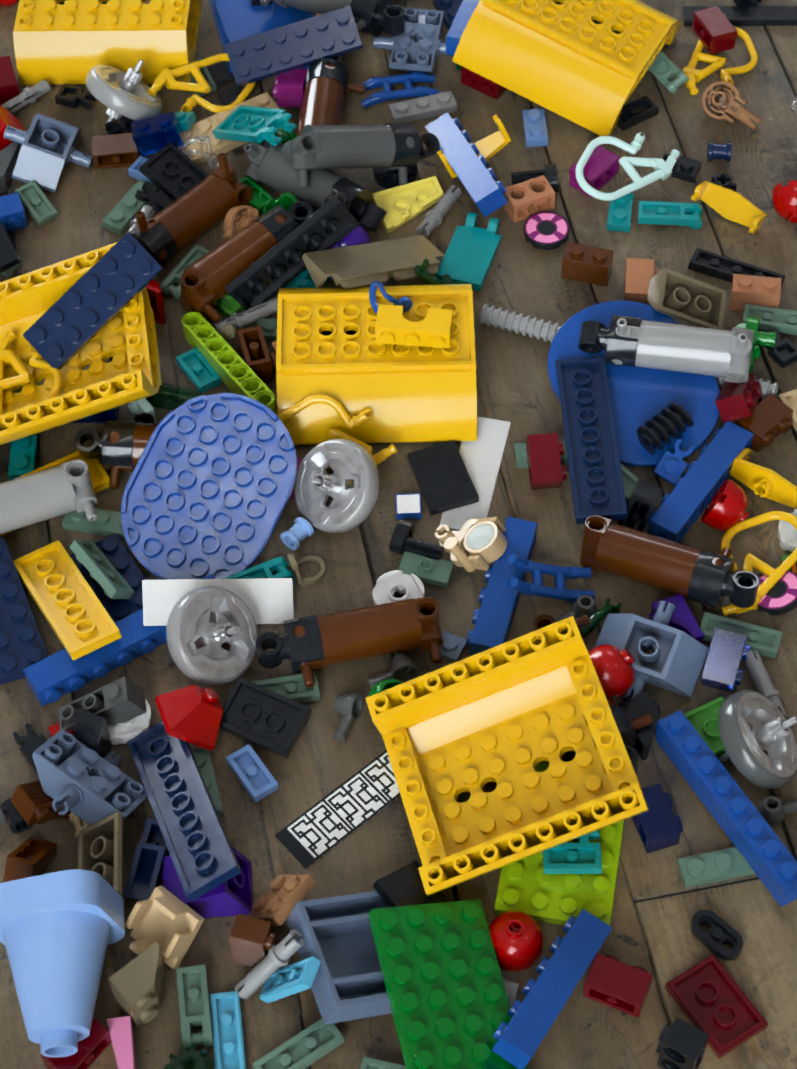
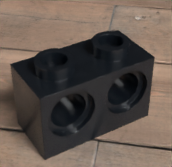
(681, 1046)

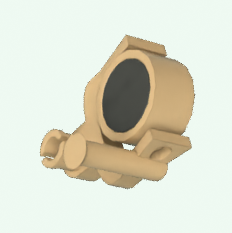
(481, 539)

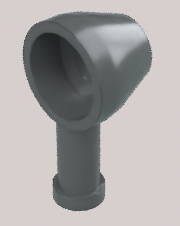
(579, 609)
(402, 669)
(350, 707)
(775, 816)

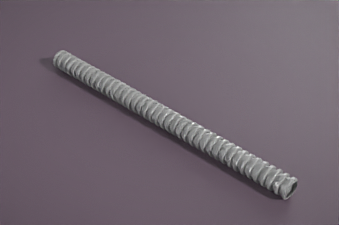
(547, 331)

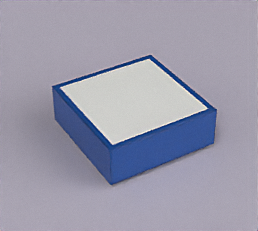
(408, 506)

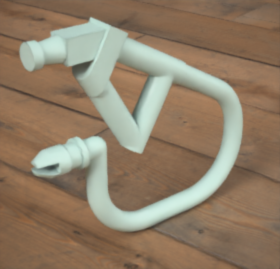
(662, 168)

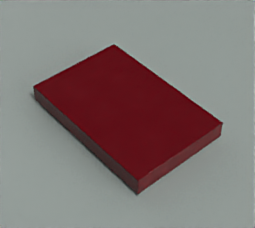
(716, 1005)

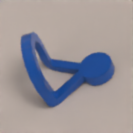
(404, 301)

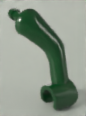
(423, 273)
(598, 616)

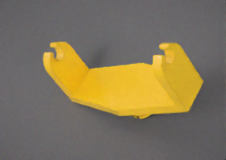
(487, 146)
(730, 205)
(763, 480)

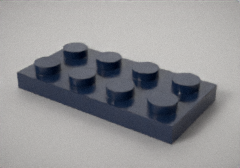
(120, 558)

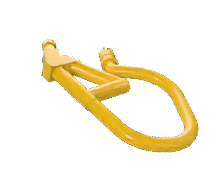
(716, 63)
(167, 76)
(8, 356)
(334, 433)
(751, 561)

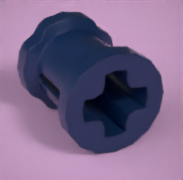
(719, 151)

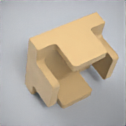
(164, 921)

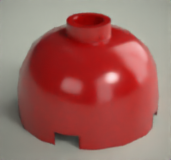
(785, 200)
(727, 507)
(613, 669)
(516, 940)

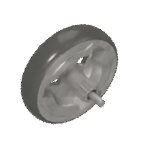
(758, 739)

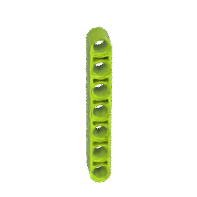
(225, 360)

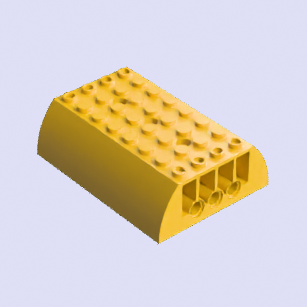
(72, 37)

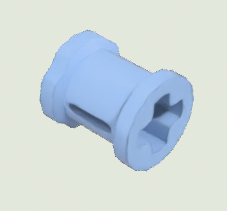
(296, 533)

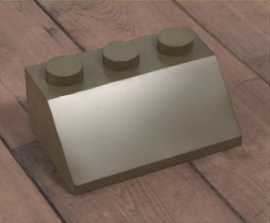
(687, 299)
(102, 850)

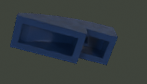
(147, 863)

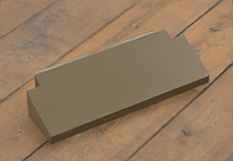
(371, 262)

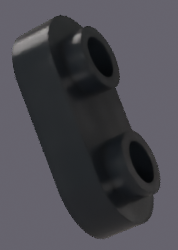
(718, 935)

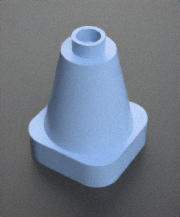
(56, 951)

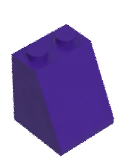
(225, 900)

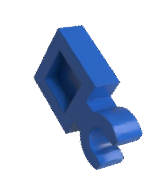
(672, 465)

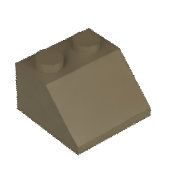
(140, 985)

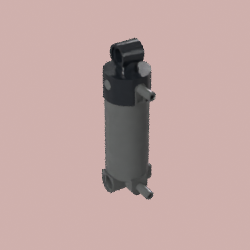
(369, 15)
(359, 147)
(274, 170)

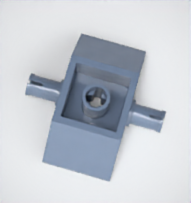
(419, 44)
(46, 151)
(675, 655)
(84, 780)

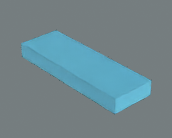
(290, 980)
(227, 1030)

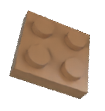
(281, 898)

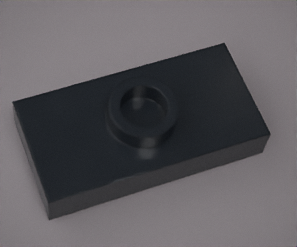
(636, 113)

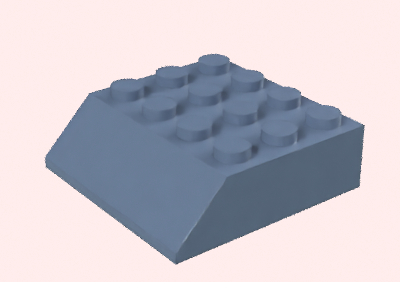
(340, 936)

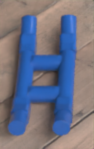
(409, 91)
(559, 573)

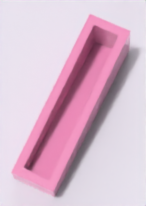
(123, 1041)

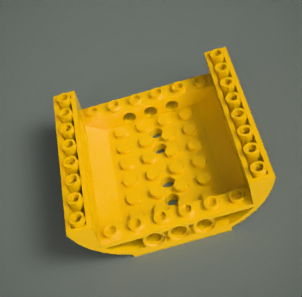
(564, 57)
(104, 386)
(411, 389)
(494, 724)

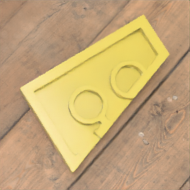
(407, 201)

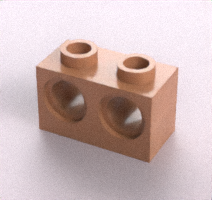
(529, 198)

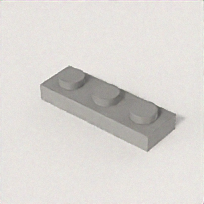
(422, 107)

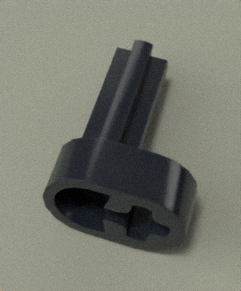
(549, 172)
(402, 541)

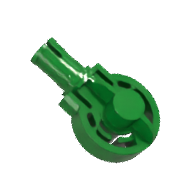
(760, 338)

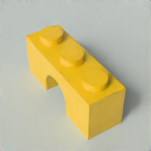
(432, 331)

